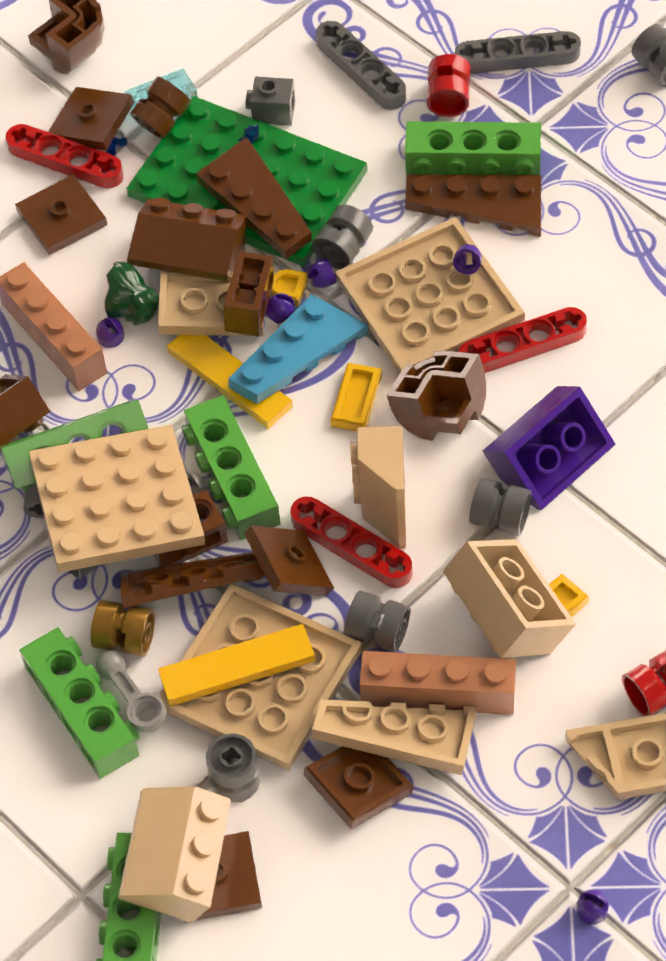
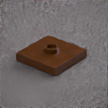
(92, 116)
(61, 214)
(288, 560)
(357, 783)
(236, 878)

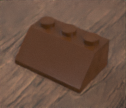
(187, 239)
(19, 407)

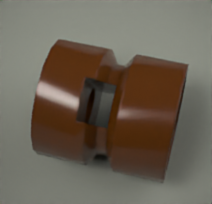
(160, 107)

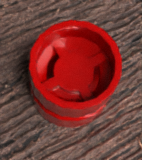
(448, 85)
(647, 685)

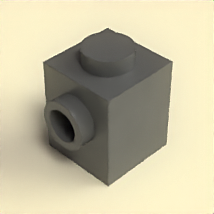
(272, 100)

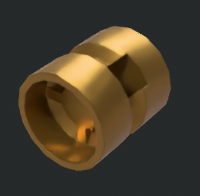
(124, 628)

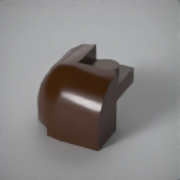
(70, 33)
(439, 394)

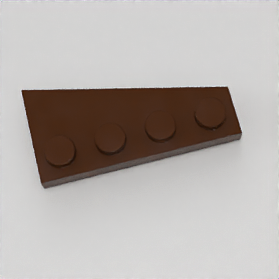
(249, 188)
(496, 199)
(188, 577)

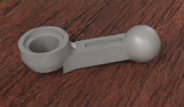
(112, 666)

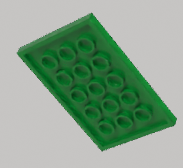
(308, 172)

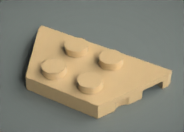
(625, 754)

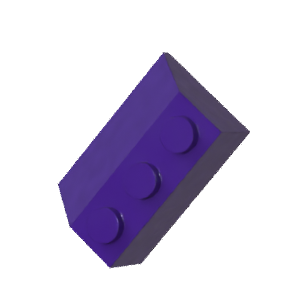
(550, 445)

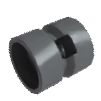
(650, 51)
(343, 236)
(500, 506)
(365, 616)
(233, 767)

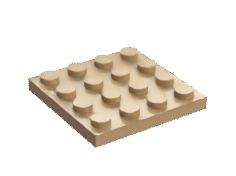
(420, 300)
(116, 498)
(275, 709)

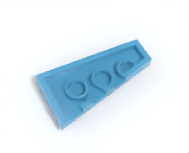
(295, 347)

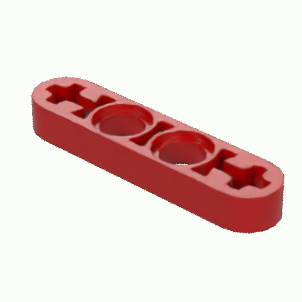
(66, 153)
(525, 346)
(354, 538)

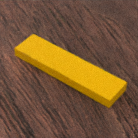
(216, 367)
(236, 665)

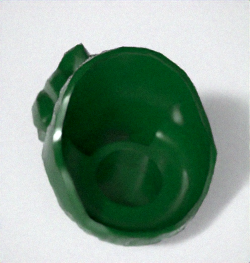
(129, 295)

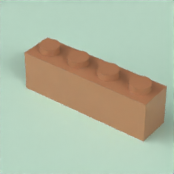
(52, 326)
(438, 680)

